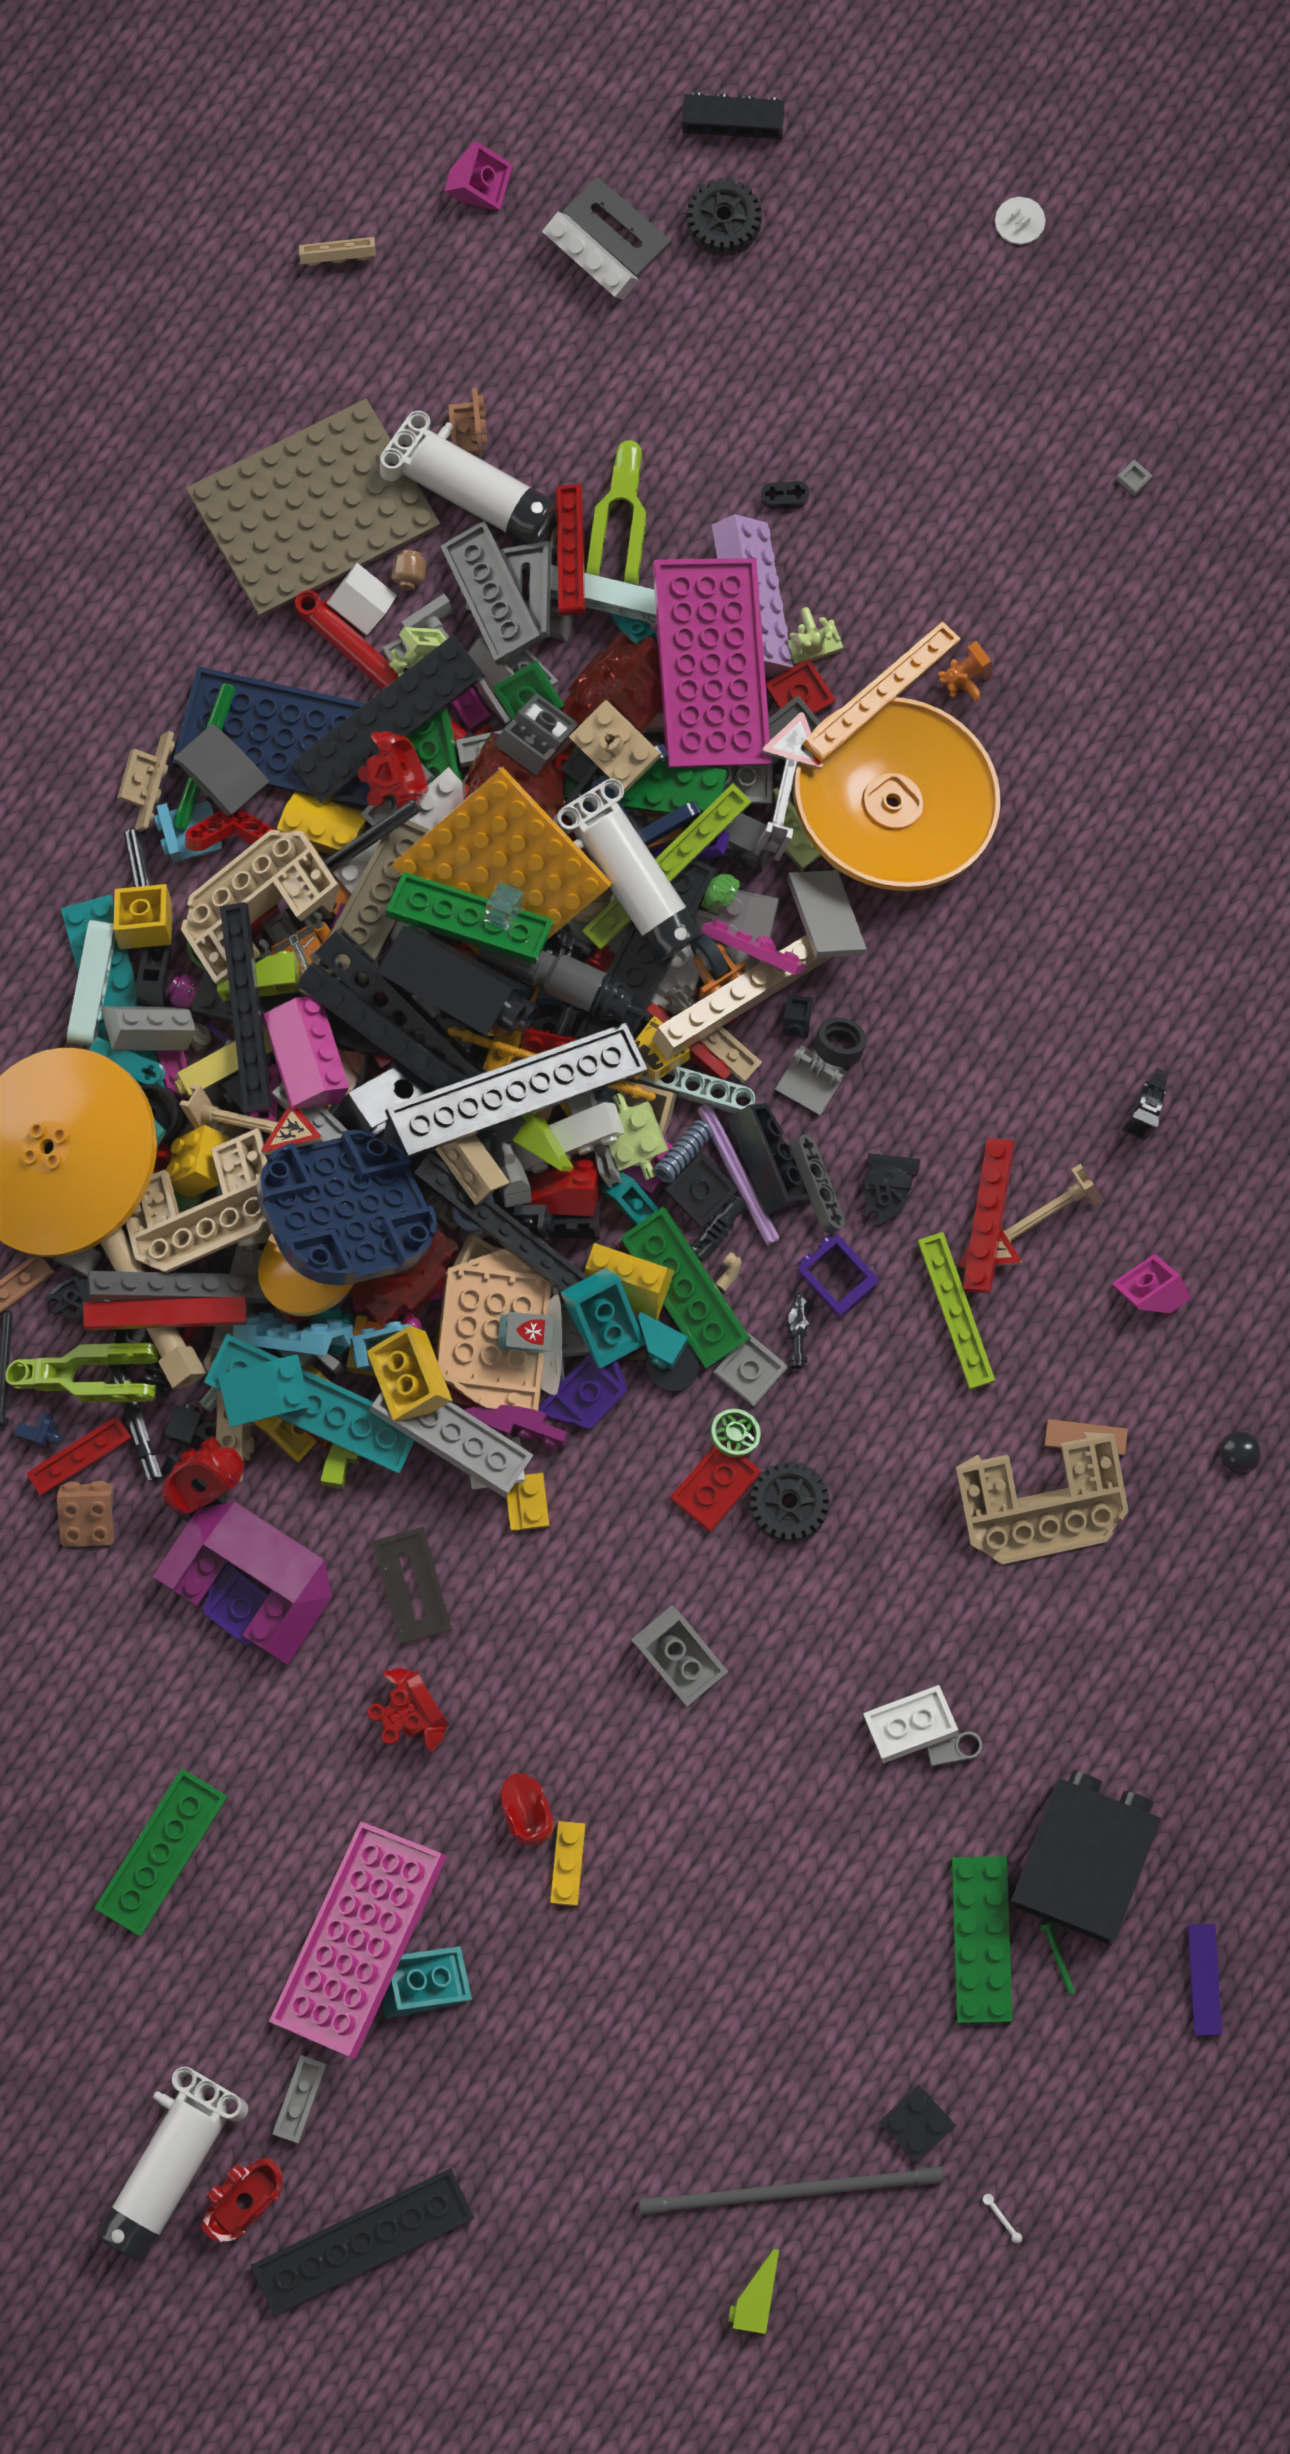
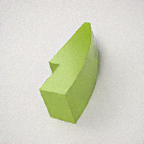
(336, 1466)

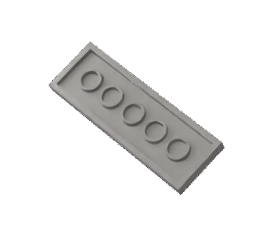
(464, 1444)

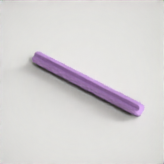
(738, 1175)

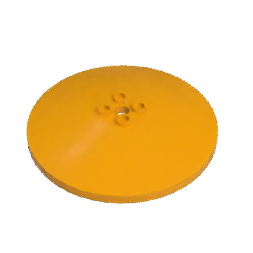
(943, 795)
(99, 1154)

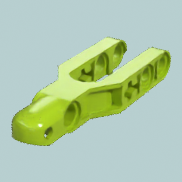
(623, 487)
(58, 1373)

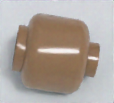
(409, 569)

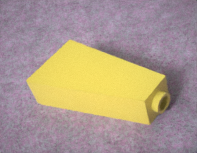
(213, 1068)

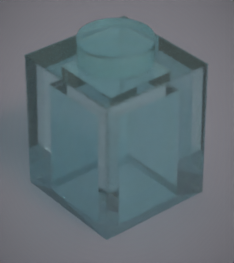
(503, 905)

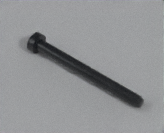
(5, 1344)

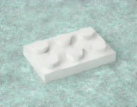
(911, 1724)

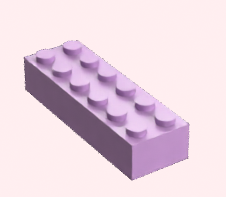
(750, 538)

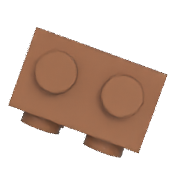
(469, 424)
(86, 1514)

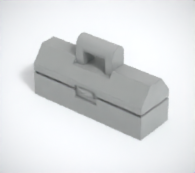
(507, 1159)

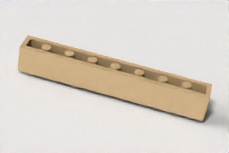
(731, 1001)

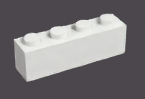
(590, 255)
(578, 1134)

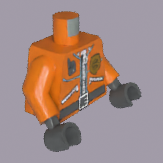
(303, 942)

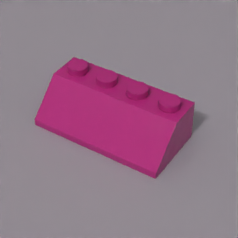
(306, 1053)

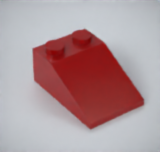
(567, 1191)

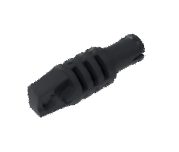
(718, 1227)

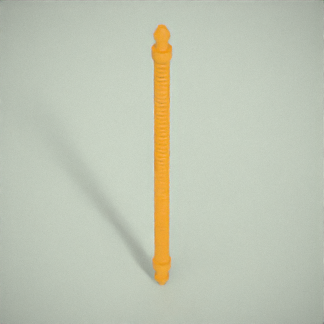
(466, 1036)

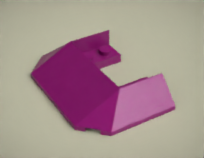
(264, 1553)

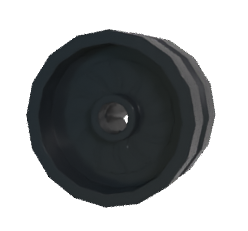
(167, 1108)

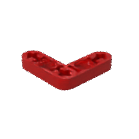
(239, 823)

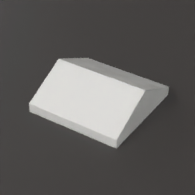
(361, 599)

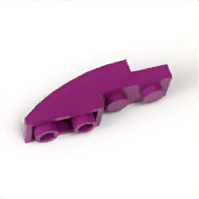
(525, 1421)

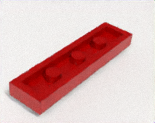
(698, 1051)
(79, 1456)

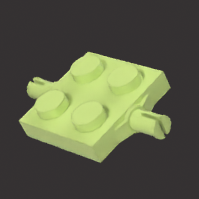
(641, 1138)

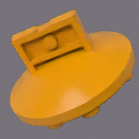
(291, 1290)

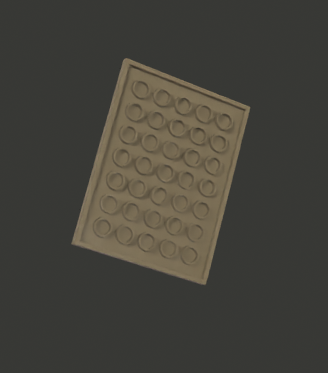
(310, 508)

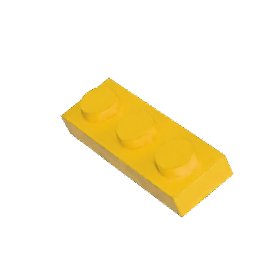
(568, 1863)

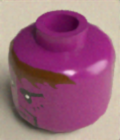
(183, 991)

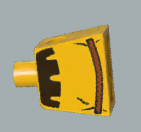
(653, 1058)

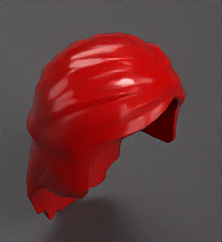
(526, 1810)

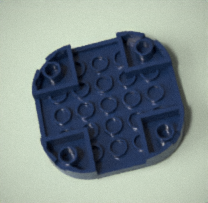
(345, 1208)

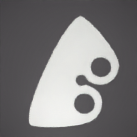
(551, 1380)

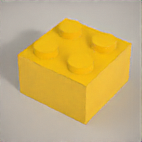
(142, 916)
(192, 1161)

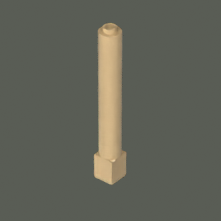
(177, 1360)

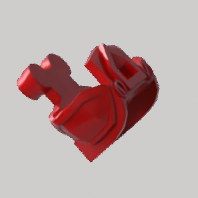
(394, 771)
(216, 1466)
(410, 1710)
(224, 2218)

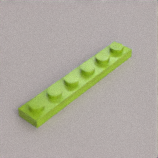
(956, 1311)

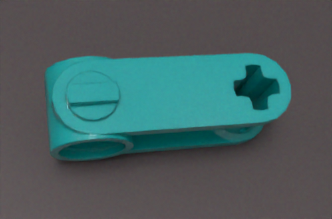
(130, 1061)

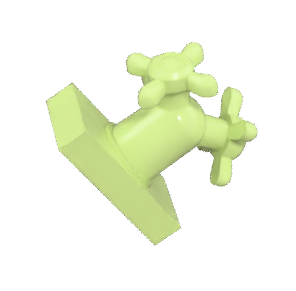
(816, 642)
(420, 643)

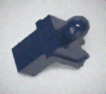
(43, 1434)

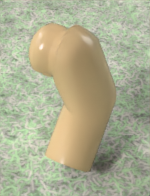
(731, 1274)

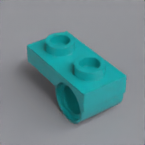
(634, 629)

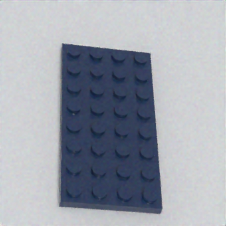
(270, 726)

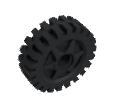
(728, 234)
(795, 1522)

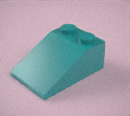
(603, 1317)
(264, 1391)
(427, 1982)

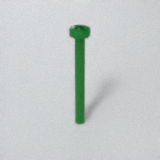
(1047, 1927)

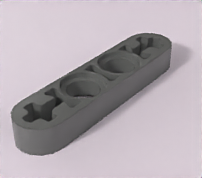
(829, 1219)

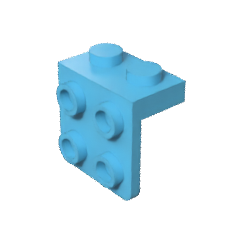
(175, 839)
(369, 1338)

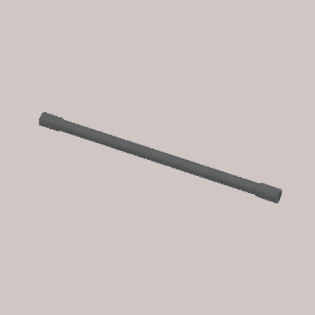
(662, 2204)

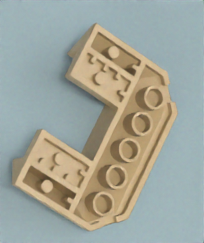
(262, 875)
(172, 1239)
(1049, 1521)

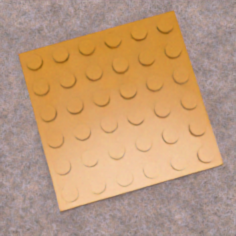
(508, 840)

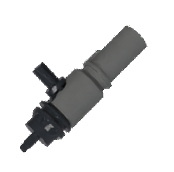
(574, 985)

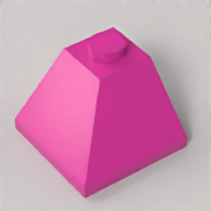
(479, 177)
(1153, 1286)

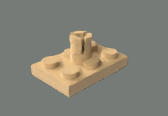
(615, 745)

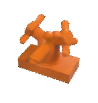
(960, 675)

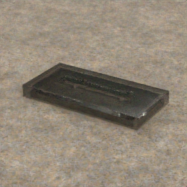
(417, 1547)

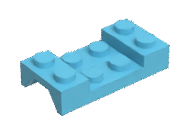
(271, 1332)

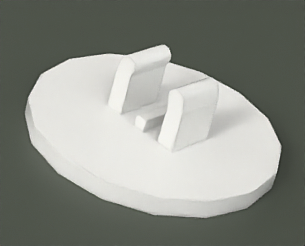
(1020, 221)

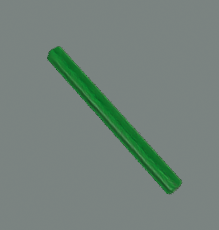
(192, 790)

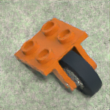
(713, 963)

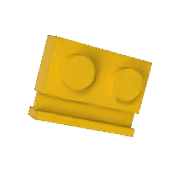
(528, 1504)

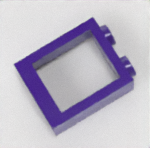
(858, 1294)

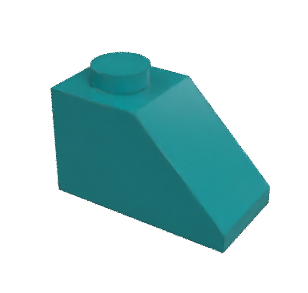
(629, 1199)
(661, 1341)

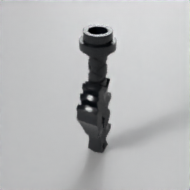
(797, 1323)

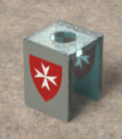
(525, 1332)

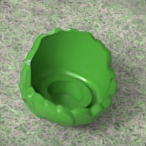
(720, 893)

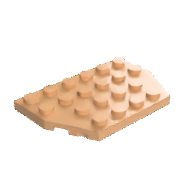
(469, 1330)

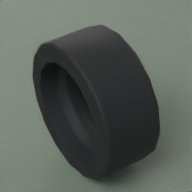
(843, 1028)

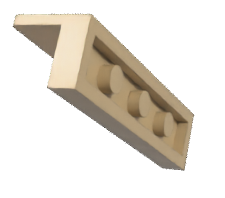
(473, 1167)

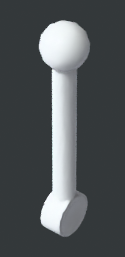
(988, 2200)

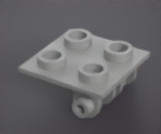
(810, 1080)

